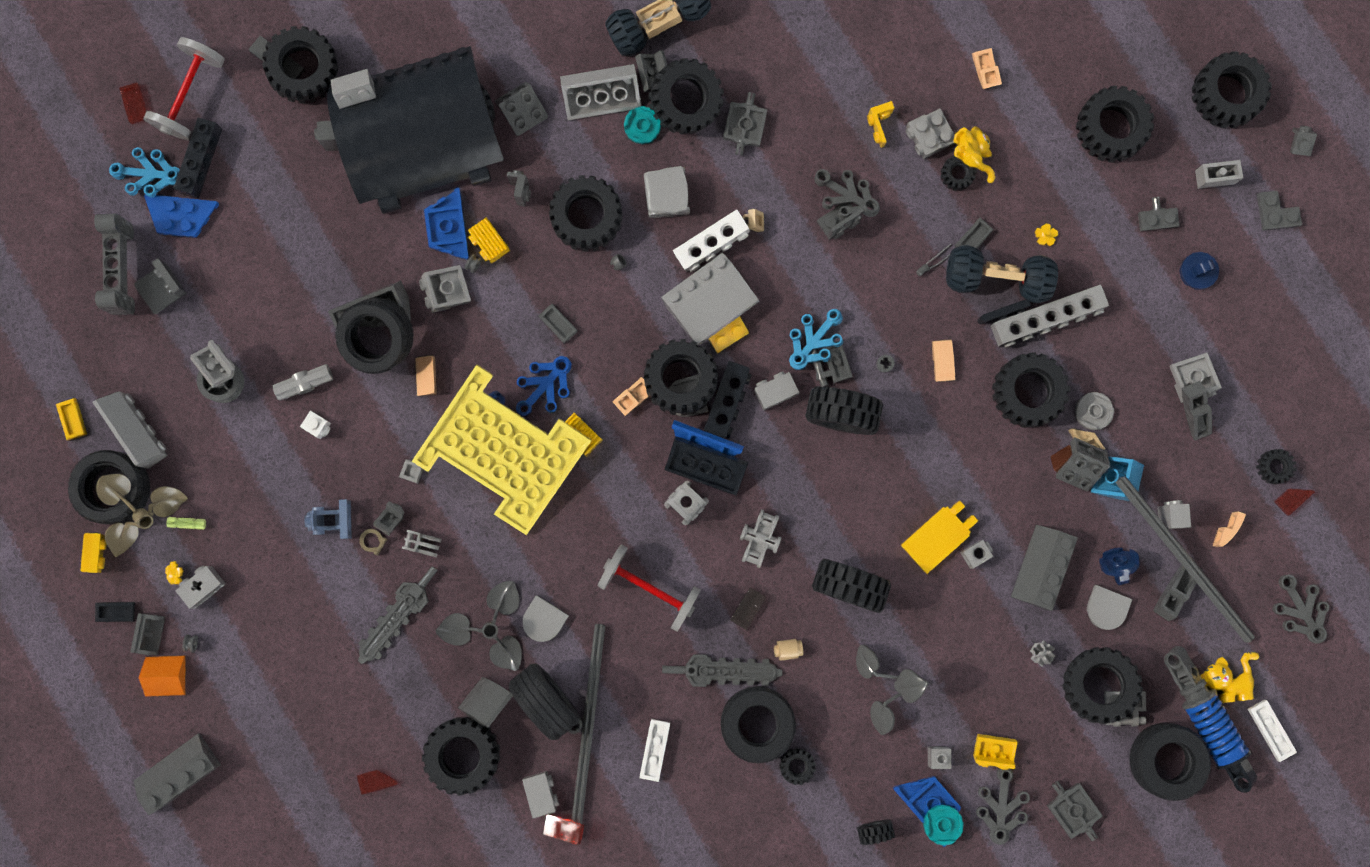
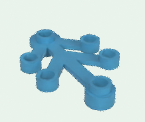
(147, 174)
(815, 341)

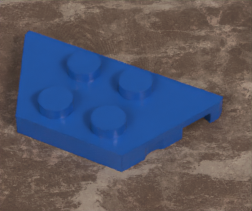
(179, 215)
(447, 226)
(706, 439)
(925, 794)

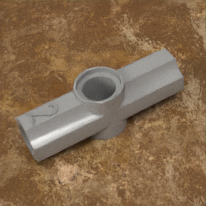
(302, 382)

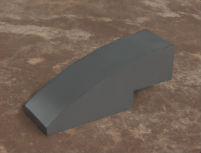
(1197, 410)
(1175, 594)

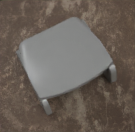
(666, 192)

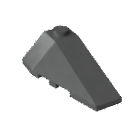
(393, 292)

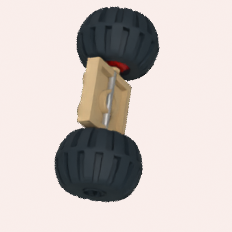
(654, 18)
(1036, 278)

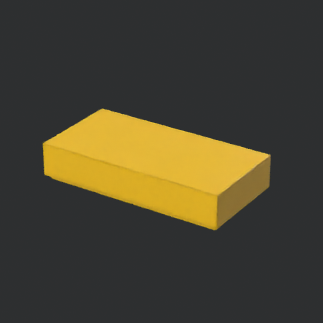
(71, 419)

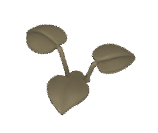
(113, 488)

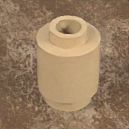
(788, 649)

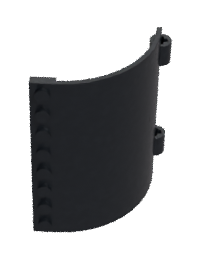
(418, 131)

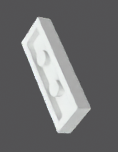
(1272, 730)
(654, 750)

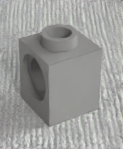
(971, 560)
(939, 757)

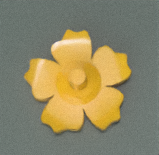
(1046, 235)
(174, 573)

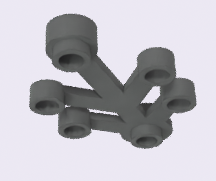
(848, 195)
(1303, 611)
(1002, 809)

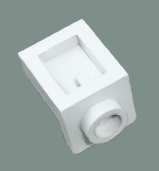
(316, 425)

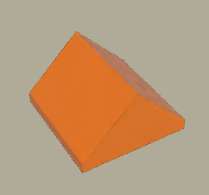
(163, 676)

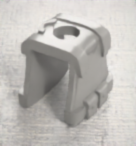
(687, 513)

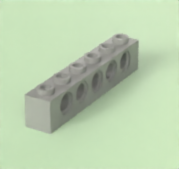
(1093, 296)

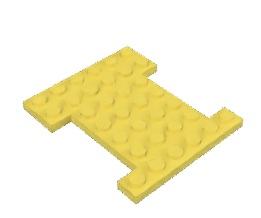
(503, 451)

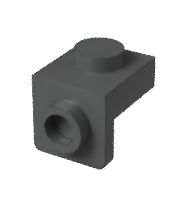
(1303, 140)
(389, 518)

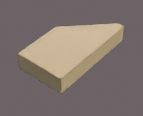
(1088, 437)

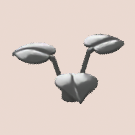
(507, 651)
(908, 685)

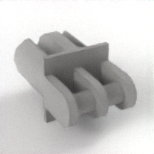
(419, 543)

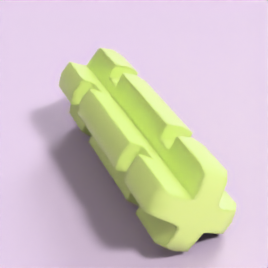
(188, 523)

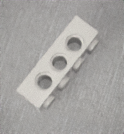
(684, 251)

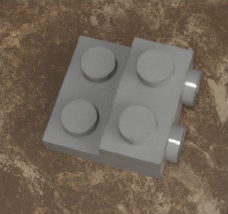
(930, 133)
(444, 288)
(1194, 370)

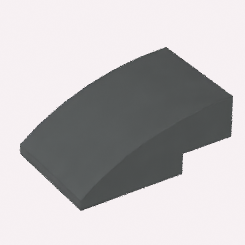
(485, 701)

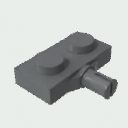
(1158, 217)

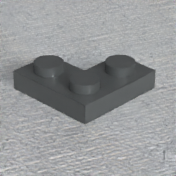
(1273, 216)

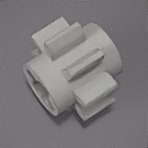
(1042, 653)

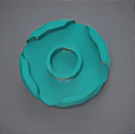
(641, 125)
(943, 824)

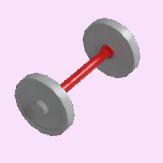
(200, 53)
(613, 567)

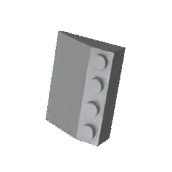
(710, 299)

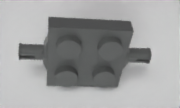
(745, 124)
(1074, 810)

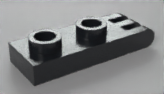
(1003, 313)

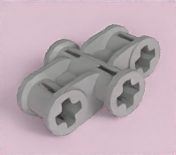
(757, 545)

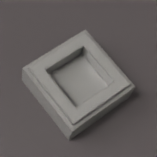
(411, 471)

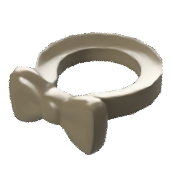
(383, 540)

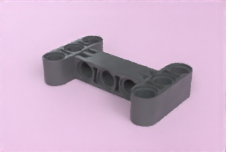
(113, 230)

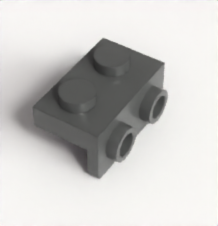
(649, 66)
(522, 185)

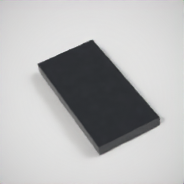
(706, 465)

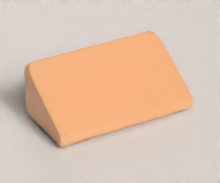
(426, 376)

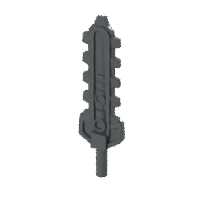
(410, 599)
(702, 670)

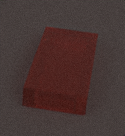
(133, 102)
(563, 829)

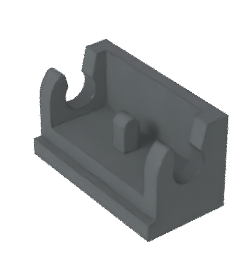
(147, 634)

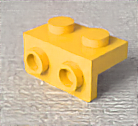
(728, 335)
(92, 553)
(995, 751)

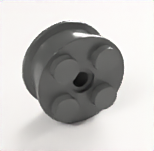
(224, 392)

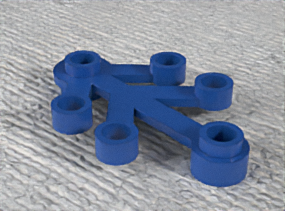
(545, 384)

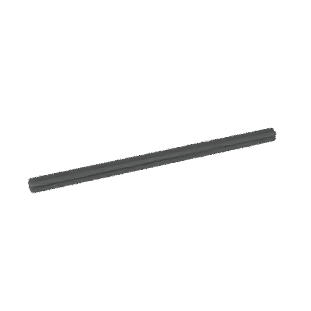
(1185, 559)
(588, 723)

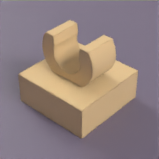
(755, 220)

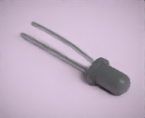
(925, 268)

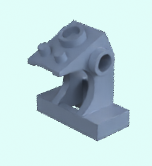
(315, 520)

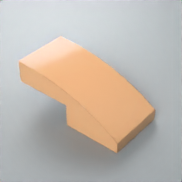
(986, 69)
(943, 360)
(631, 397)
(1225, 534)

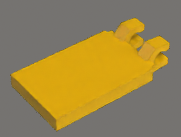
(938, 537)

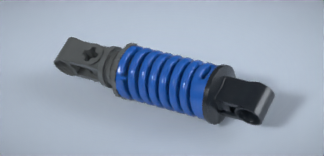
(1211, 720)

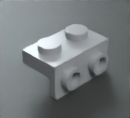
(213, 364)

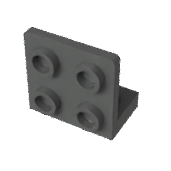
(522, 108)
(834, 226)
(159, 287)
(1084, 466)

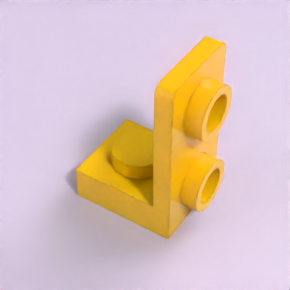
(881, 111)

